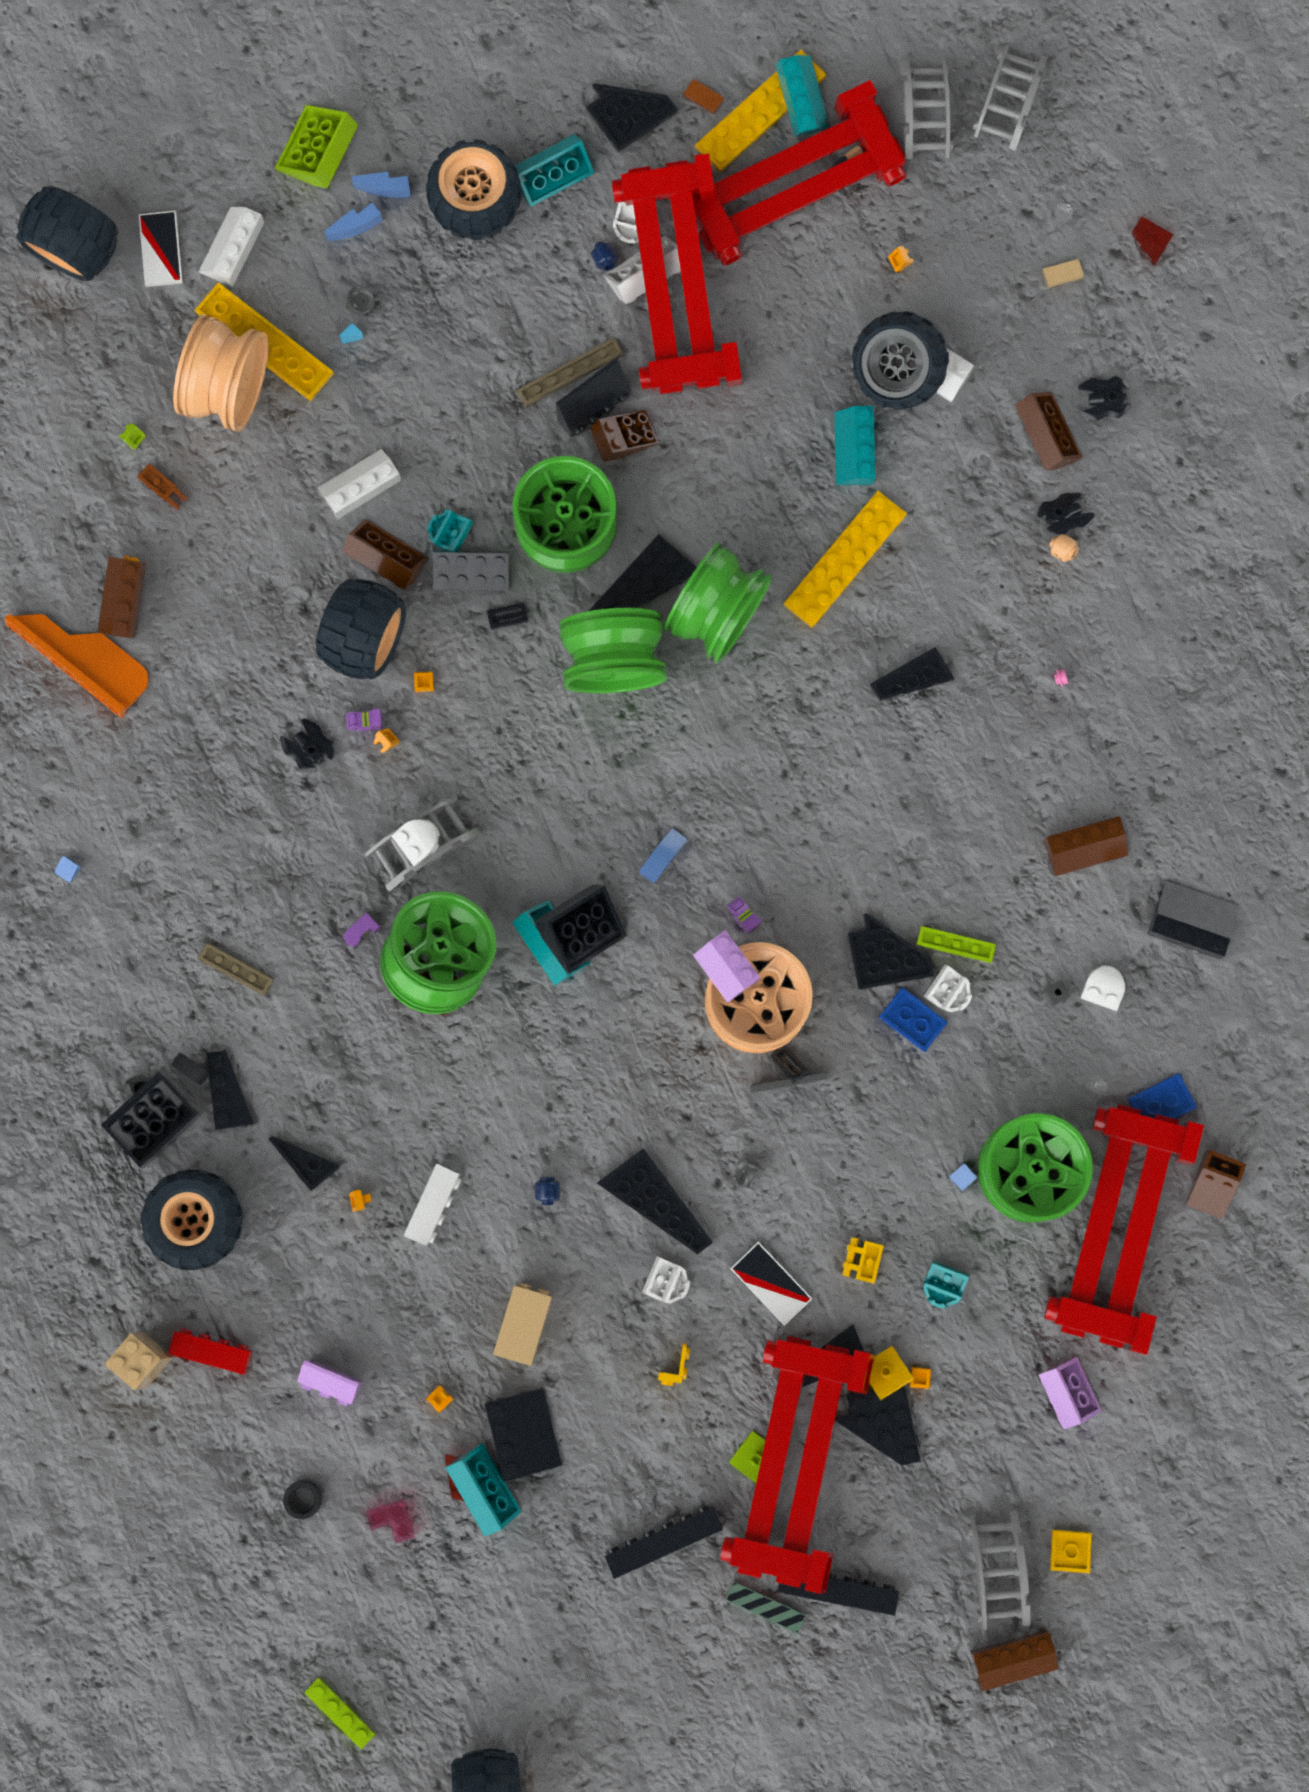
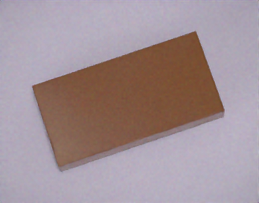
(703, 96)

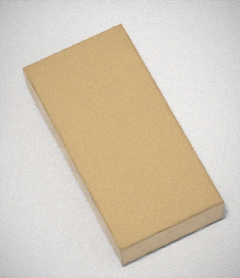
(1063, 273)

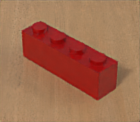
(210, 1352)

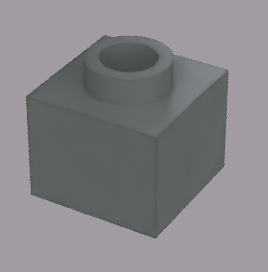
(1050, 993)

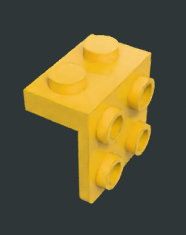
(669, 1378)

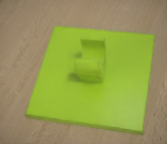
(749, 1456)

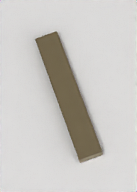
(569, 372)

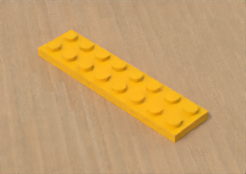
(747, 122)
(285, 356)
(845, 559)

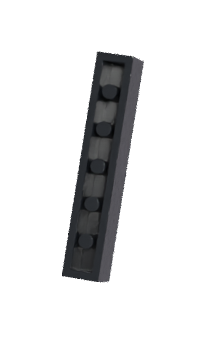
(663, 1542)
(851, 1594)

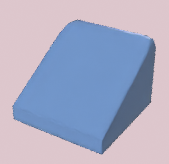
(67, 869)
(963, 1176)

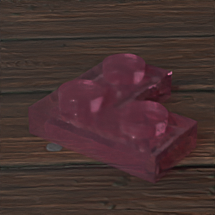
(396, 1516)

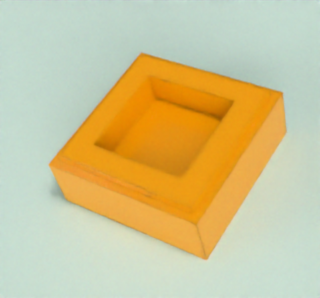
(423, 682)
(921, 1377)

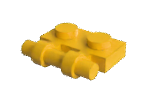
(868, 1263)

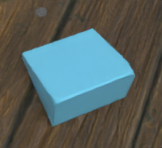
(351, 334)

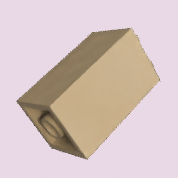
(523, 1324)
(138, 1360)

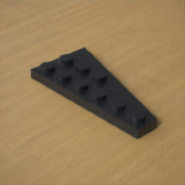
(647, 577)
(649, 1193)

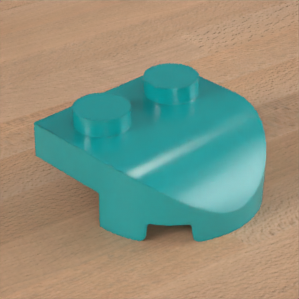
(448, 530)
(944, 1285)

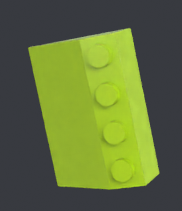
(317, 145)

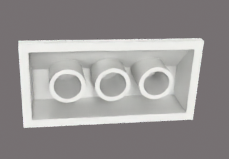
(232, 245)
(628, 277)
(957, 373)
(360, 483)
(432, 1205)

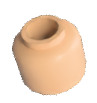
(1063, 548)

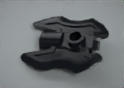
(1107, 398)
(1064, 514)
(309, 748)

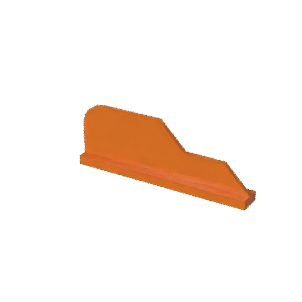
(87, 659)

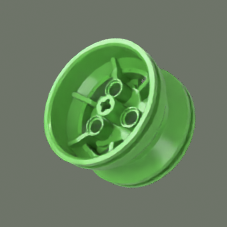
(565, 514)
(717, 602)
(612, 650)
(458, 925)
(1045, 1157)

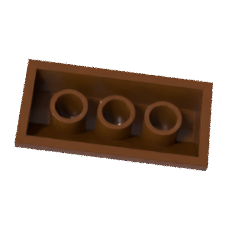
(1048, 430)
(384, 554)
(121, 597)
(1086, 846)
(1015, 1660)

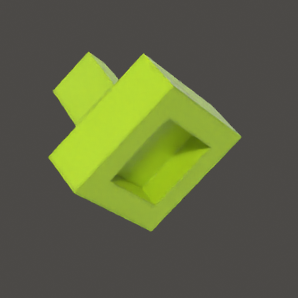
(132, 436)

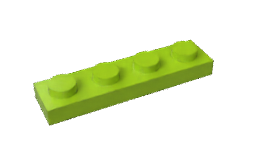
(956, 944)
(340, 1713)

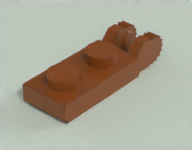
(160, 485)

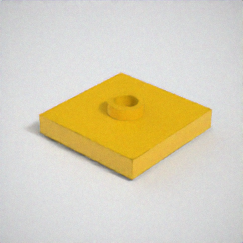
(888, 1373)
(1070, 1551)

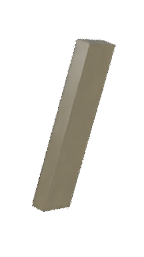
(235, 969)

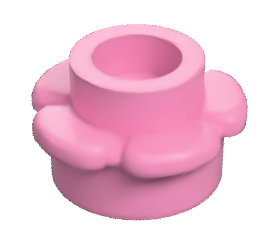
(1061, 677)

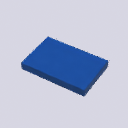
(913, 1019)
(1166, 1099)

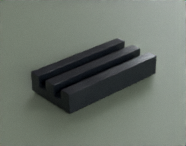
(507, 623)
(797, 1074)

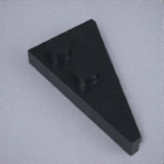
(308, 1166)

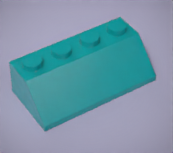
(802, 95)
(553, 170)
(855, 446)
(527, 929)
(483, 1490)

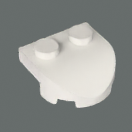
(625, 224)
(417, 839)
(1104, 987)
(949, 990)
(666, 1281)

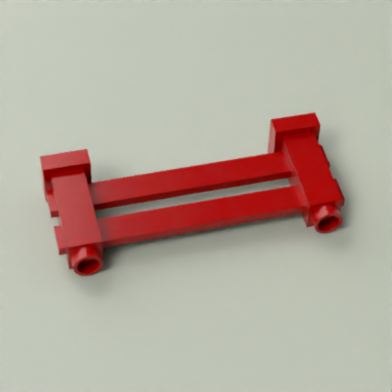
(863, 124)
(678, 183)
(1162, 1138)
(792, 1562)

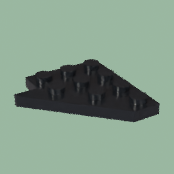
(628, 113)
(885, 957)
(883, 1424)

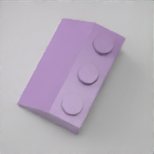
(726, 966)
(329, 1382)
(1070, 1393)

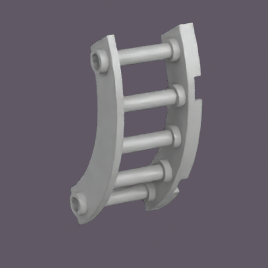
(1026, 96)
(911, 104)
(465, 837)
(1018, 1569)

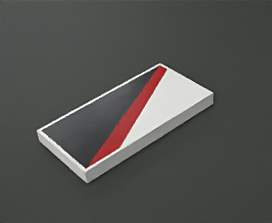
(160, 248)
(771, 1283)

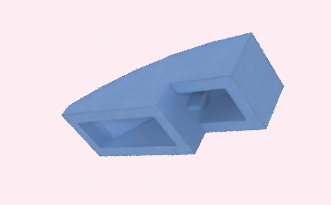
(382, 185)
(354, 224)
(662, 856)

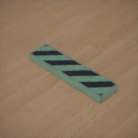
(765, 1607)

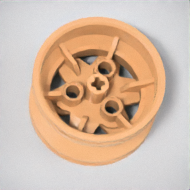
(220, 373)
(773, 999)

